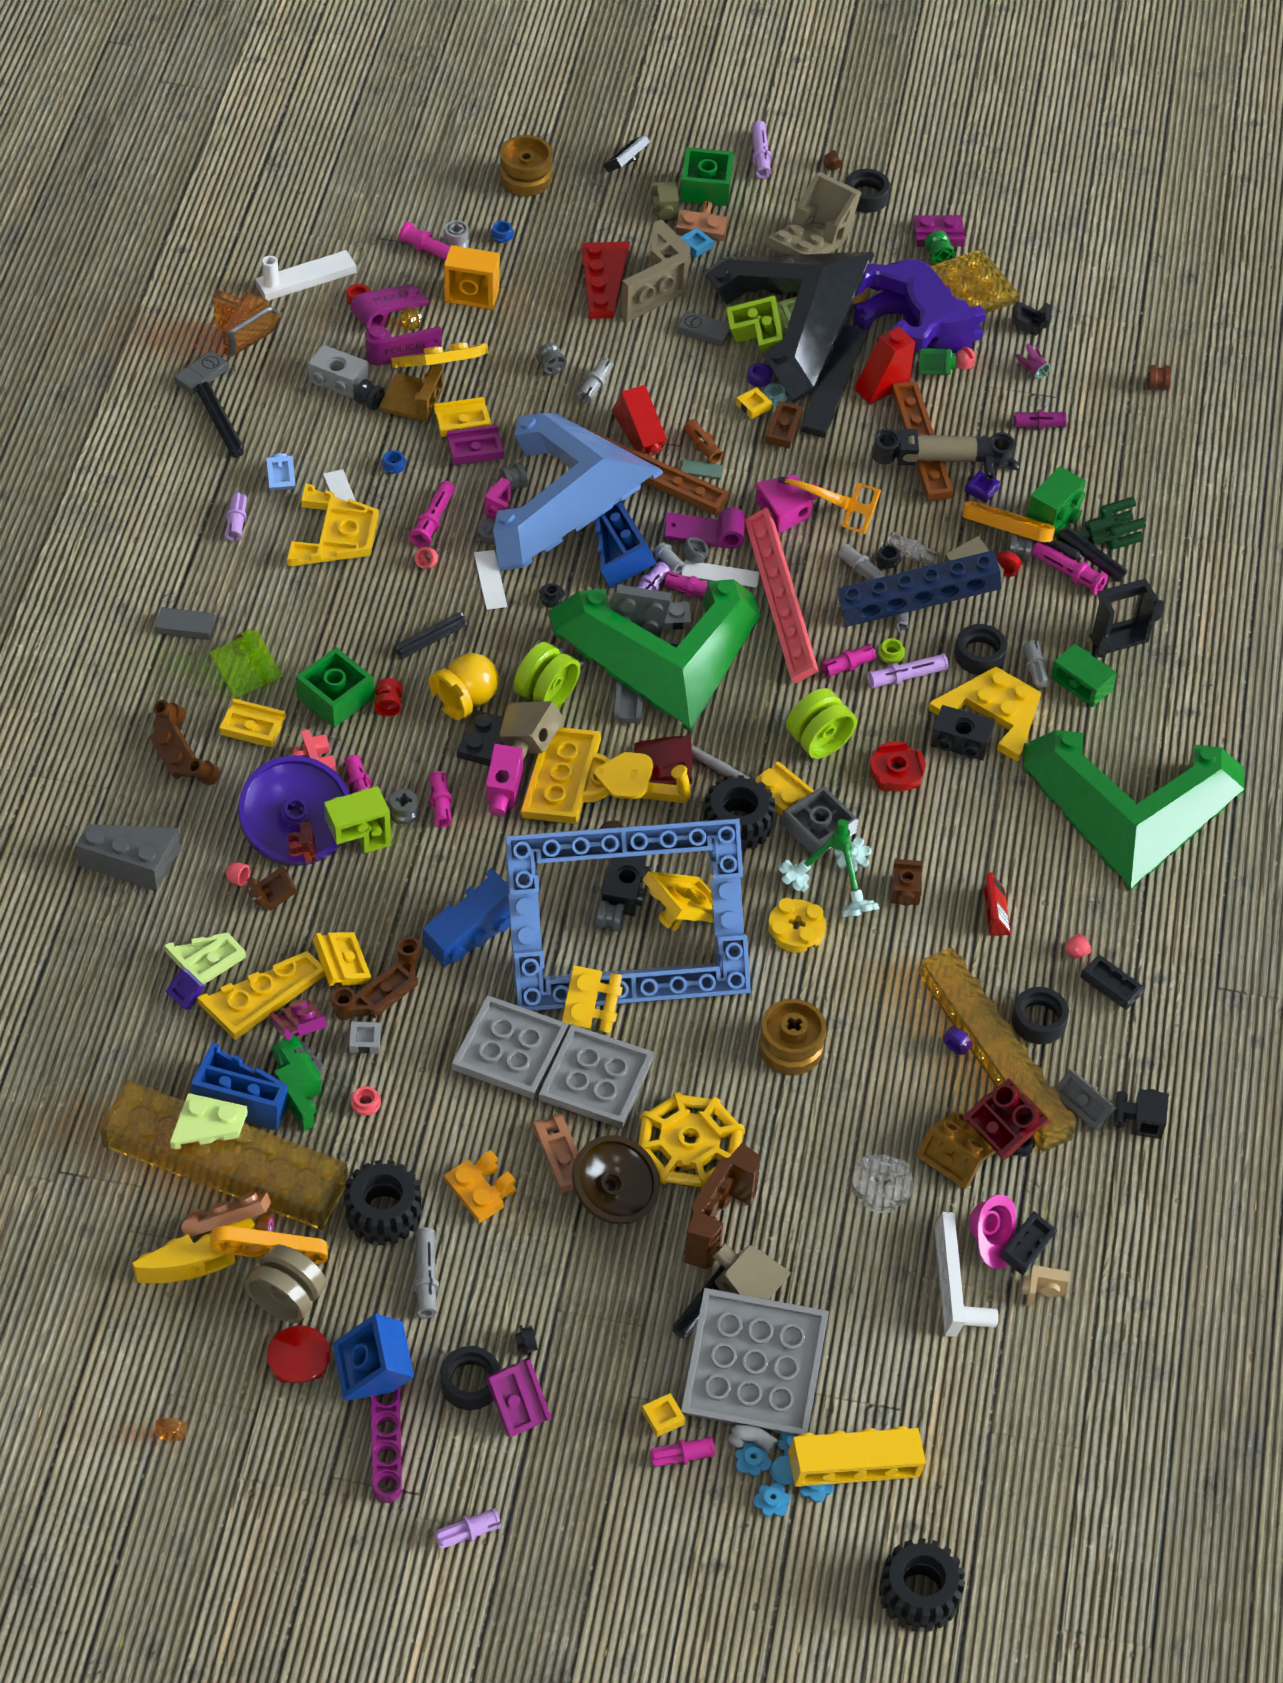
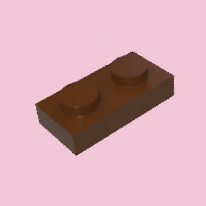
(784, 424)

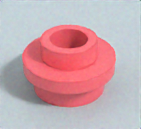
(365, 1094)

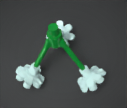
(850, 855)

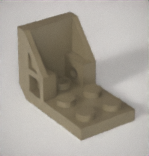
(819, 220)
(663, 280)

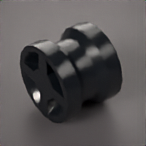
(369, 394)

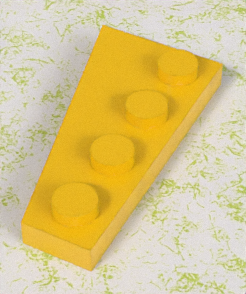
(248, 1003)

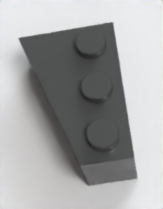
(129, 852)

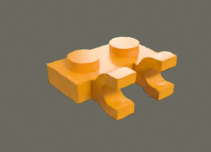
(475, 1192)

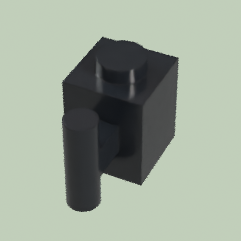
(1147, 1112)

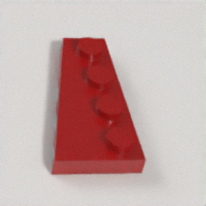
(603, 275)

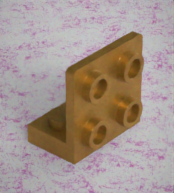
(414, 396)
(954, 1149)

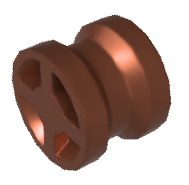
(1158, 377)

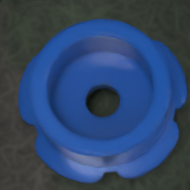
(502, 231)
(393, 462)

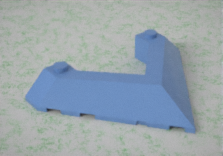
(594, 483)

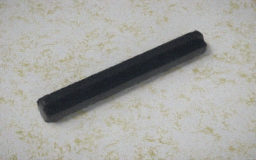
(220, 419)

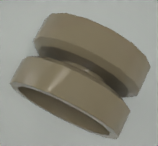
(285, 1283)

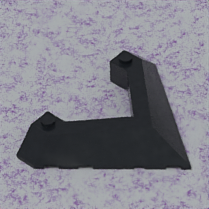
(823, 302)

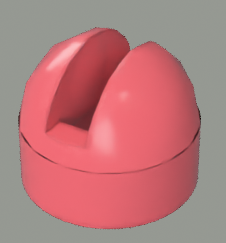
(965, 358)
(423, 560)
(238, 873)
(1078, 946)

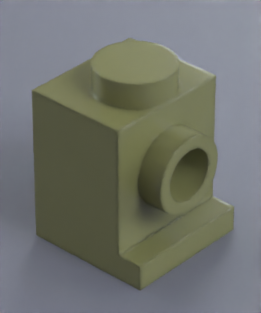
(665, 200)

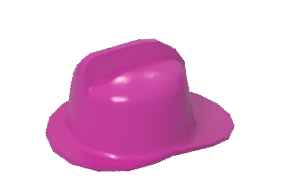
(993, 1226)

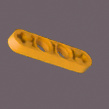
(1008, 521)
(256, 1243)

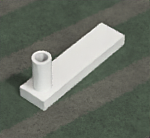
(303, 276)
(953, 1309)

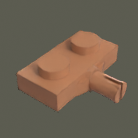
(712, 225)

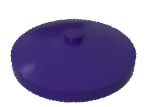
(282, 797)

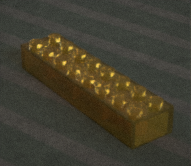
(297, 1178)

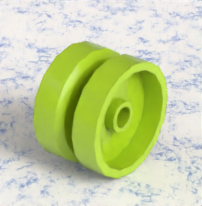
(546, 675)
(821, 723)

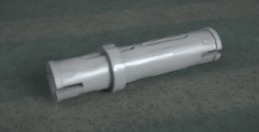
(426, 1282)

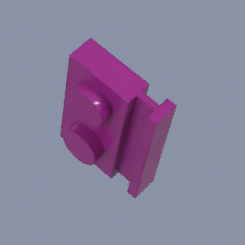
(950, 224)
(475, 444)
(299, 1018)
(518, 1397)

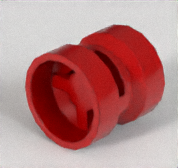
(388, 697)

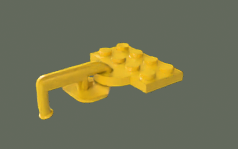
(575, 773)

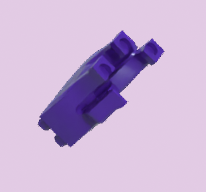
(928, 307)

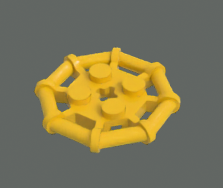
(683, 1123)

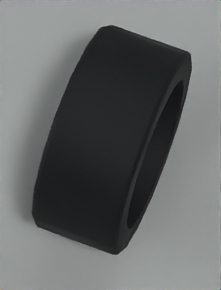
(873, 179)
(984, 634)
(1044, 997)
(458, 1358)

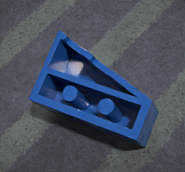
(621, 546)
(470, 922)
(235, 1082)

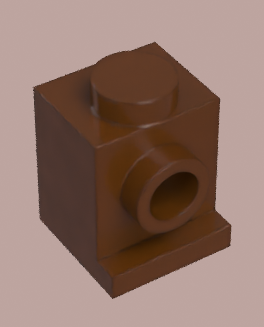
(906, 882)

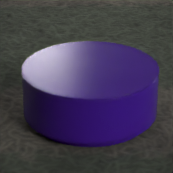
(759, 375)
(957, 1041)

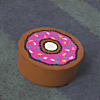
(265, 1222)

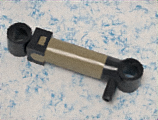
(909, 446)

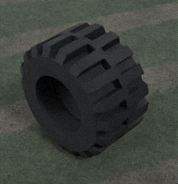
(744, 796)
(380, 1181)
(927, 1561)

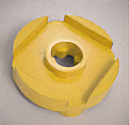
(799, 911)

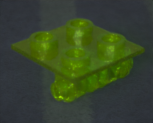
(246, 664)

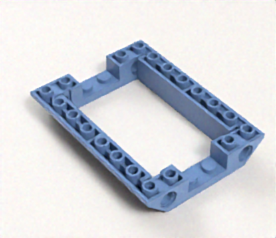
(718, 837)

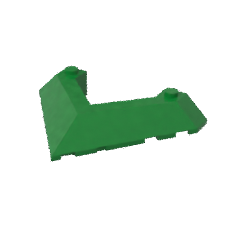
(669, 677)
(1129, 834)

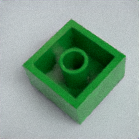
(706, 176)
(1058, 500)
(335, 687)

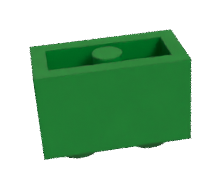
(1083, 675)

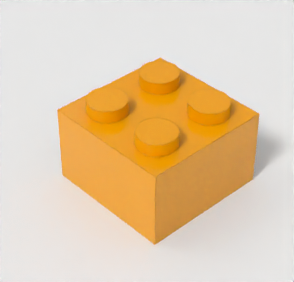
(472, 277)

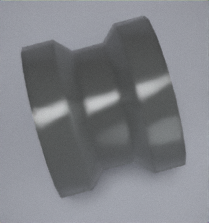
(551, 358)
(516, 475)
(1021, 546)
(409, 811)
(610, 915)

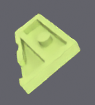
(207, 956)
(207, 1121)

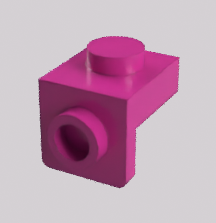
(497, 497)

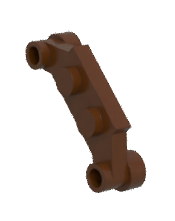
(175, 749)
(384, 989)

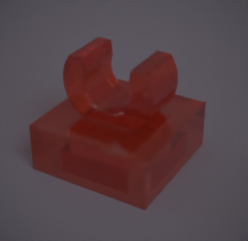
(304, 841)

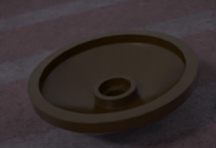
(626, 1169)

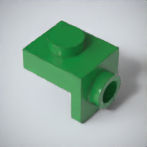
(936, 361)

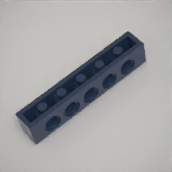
(919, 588)

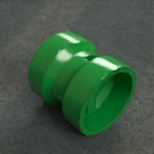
(939, 247)

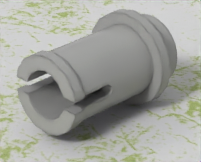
(664, 553)

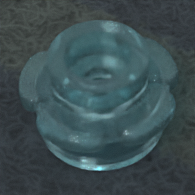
(775, 393)

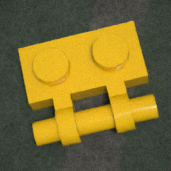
(582, 998)

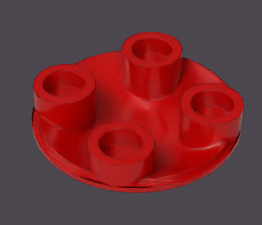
(298, 1354)

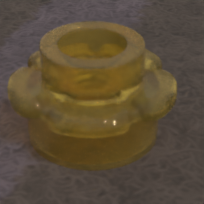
(410, 318)

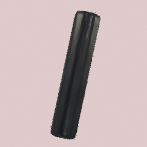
(1093, 554)
(430, 635)
(690, 1316)

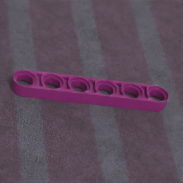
(390, 1441)

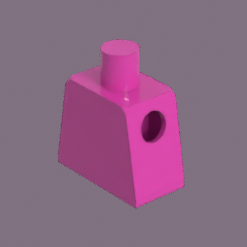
(786, 502)
(504, 778)

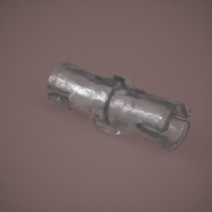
(913, 549)

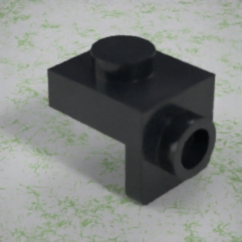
(1031, 319)

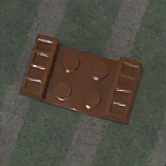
(731, 1178)

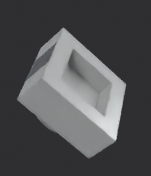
(678, 616)
(365, 1037)

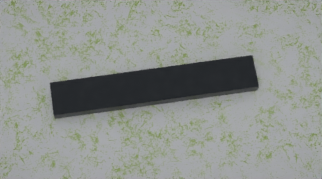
(834, 381)

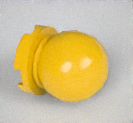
(465, 684)

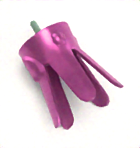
(1036, 365)

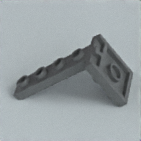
(648, 610)

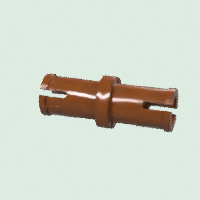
(710, 450)

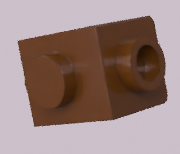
(272, 889)

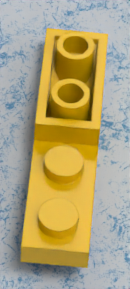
(183, 1259)

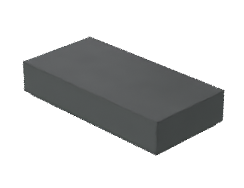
(185, 623)

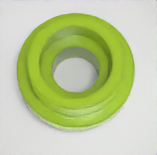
(891, 651)

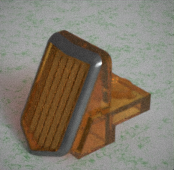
(243, 320)

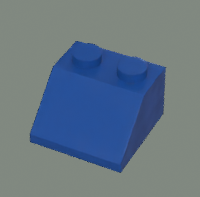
(373, 1358)

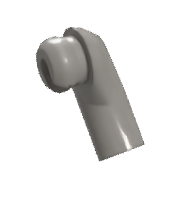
(744, 1433)

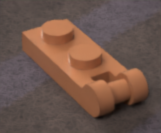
(558, 1149)
(225, 1214)

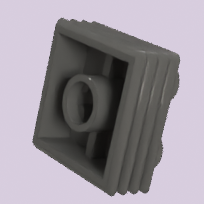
(816, 817)

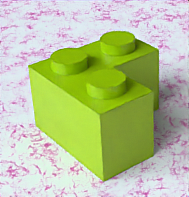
(757, 320)
(360, 817)

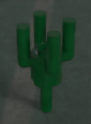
(1110, 526)

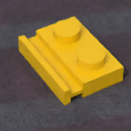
(461, 414)
(252, 723)
(784, 785)
(342, 958)

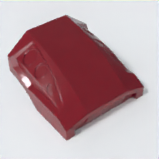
(667, 754)
(1006, 1118)

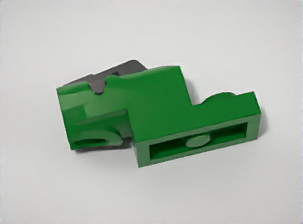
(302, 1074)

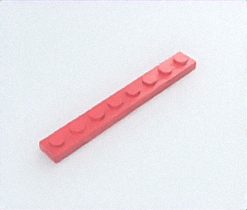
(781, 596)

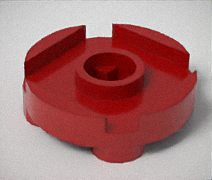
(897, 779)

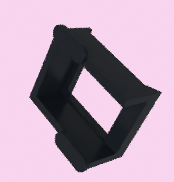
(1127, 633)

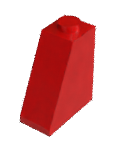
(887, 365)
(639, 420)

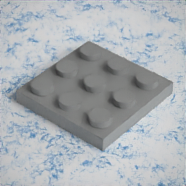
(510, 1047)
(596, 1076)

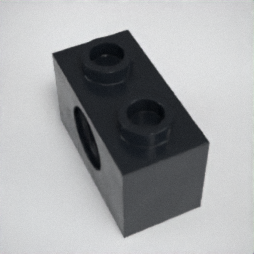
(962, 732)
(625, 882)

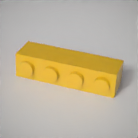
(856, 1456)

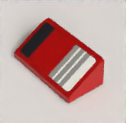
(996, 906)

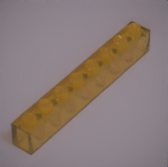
(994, 1042)

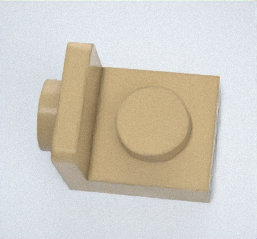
(1045, 1280)

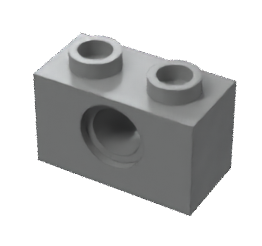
(337, 370)

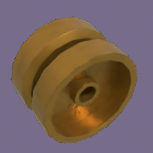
(526, 165)
(792, 1037)

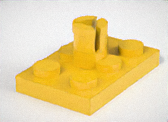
(682, 896)

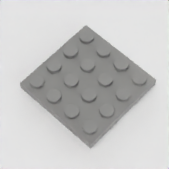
(755, 1362)

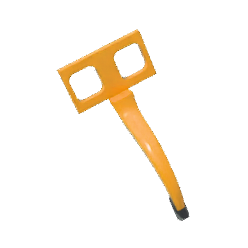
(845, 502)

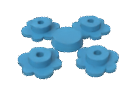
(780, 1472)

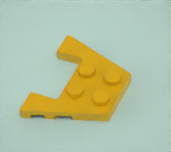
(437, 355)
(346, 530)
(1000, 698)

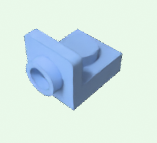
(280, 472)

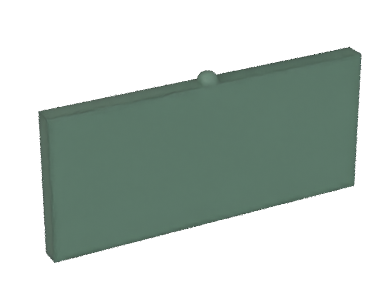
(702, 469)

